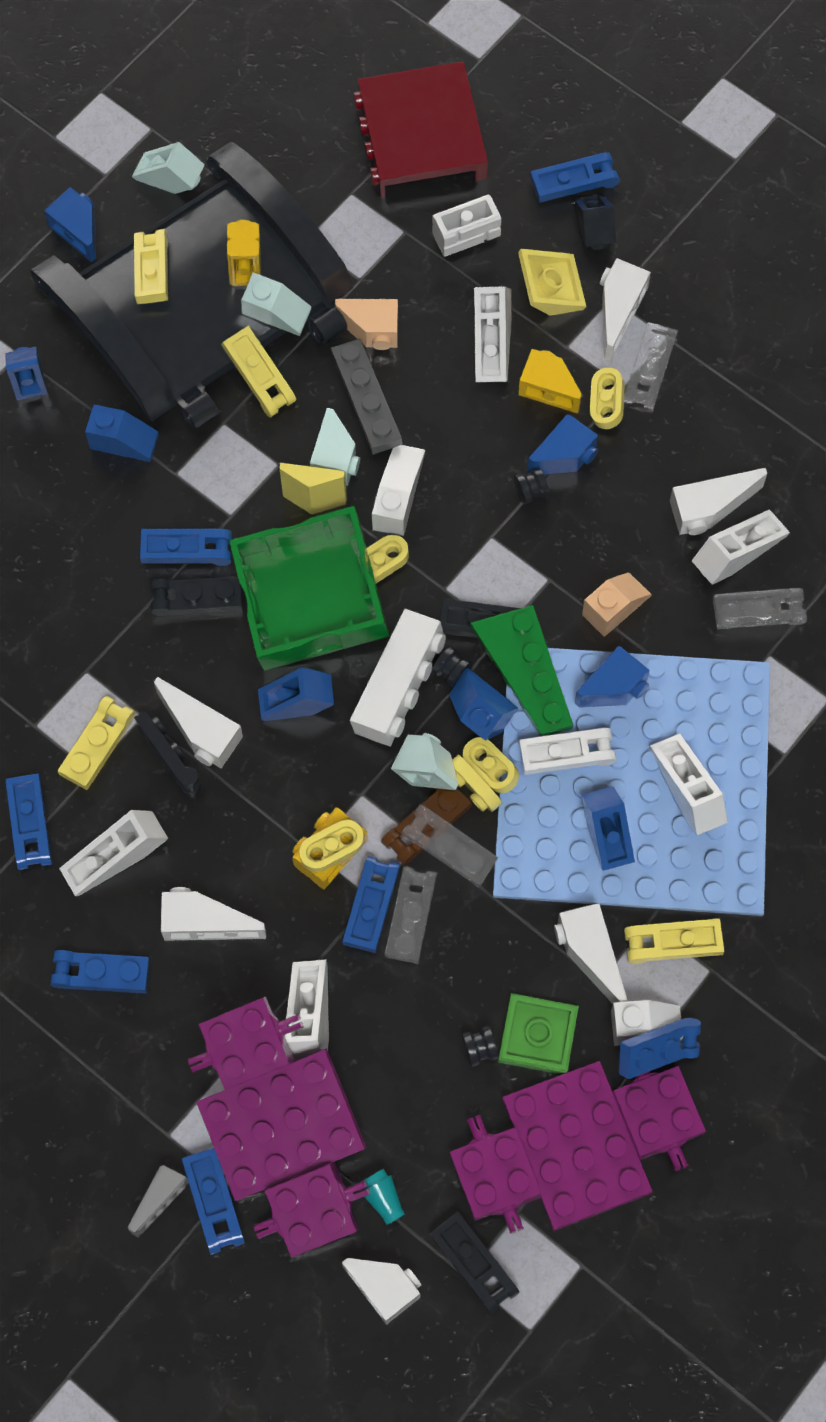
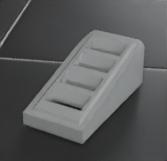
(160, 1194)

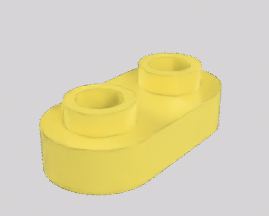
(609, 400)
(378, 554)
(492, 766)
(482, 794)
(330, 845)

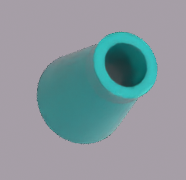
(384, 1196)

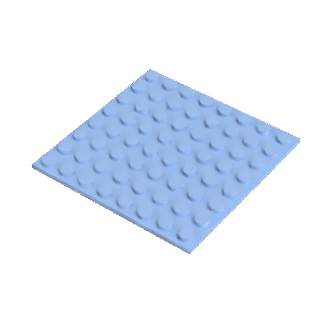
(723, 719)

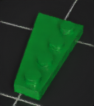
(522, 657)

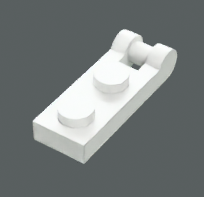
(566, 751)

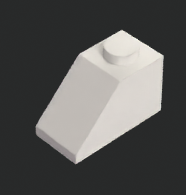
(639, 1017)
(384, 1286)

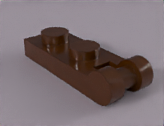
(445, 803)

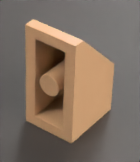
(371, 321)
(614, 602)

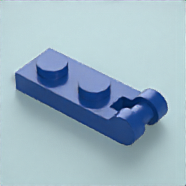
(574, 177)
(185, 546)
(28, 820)
(371, 905)
(101, 972)
(659, 1047)
(212, 1199)

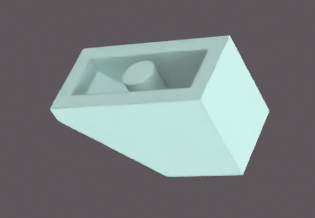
(169, 168)
(274, 304)
(335, 447)
(425, 763)

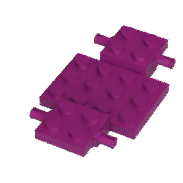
(280, 1126)
(576, 1145)

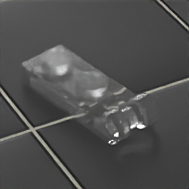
(650, 364)
(759, 608)
(450, 846)
(410, 916)

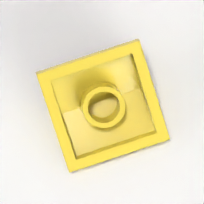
(552, 281)
(313, 487)

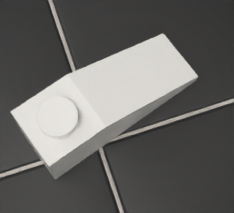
(621, 297)
(492, 333)
(397, 490)
(707, 502)
(738, 546)
(205, 730)
(690, 784)
(114, 851)
(198, 917)
(589, 946)
(310, 1000)

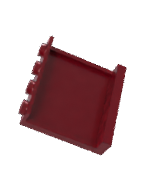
(420, 125)

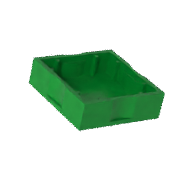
(309, 588)

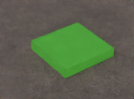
(538, 1034)

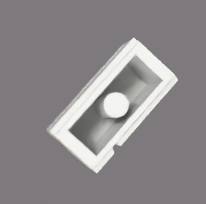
(466, 225)

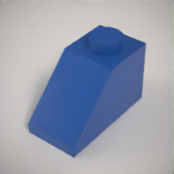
(74, 221)
(25, 372)
(120, 434)
(565, 448)
(614, 682)
(296, 695)
(481, 705)
(608, 828)

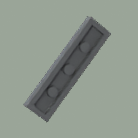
(366, 396)

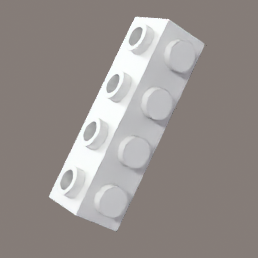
(398, 677)

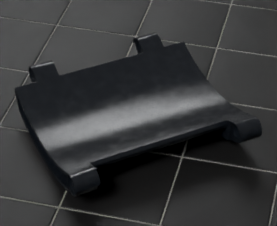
(174, 346)

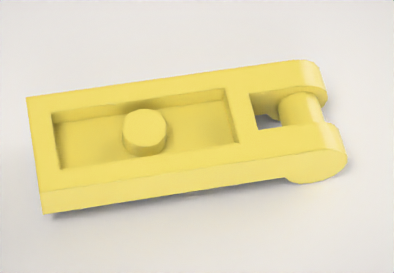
(151, 267)
(258, 370)
(96, 743)
(675, 940)

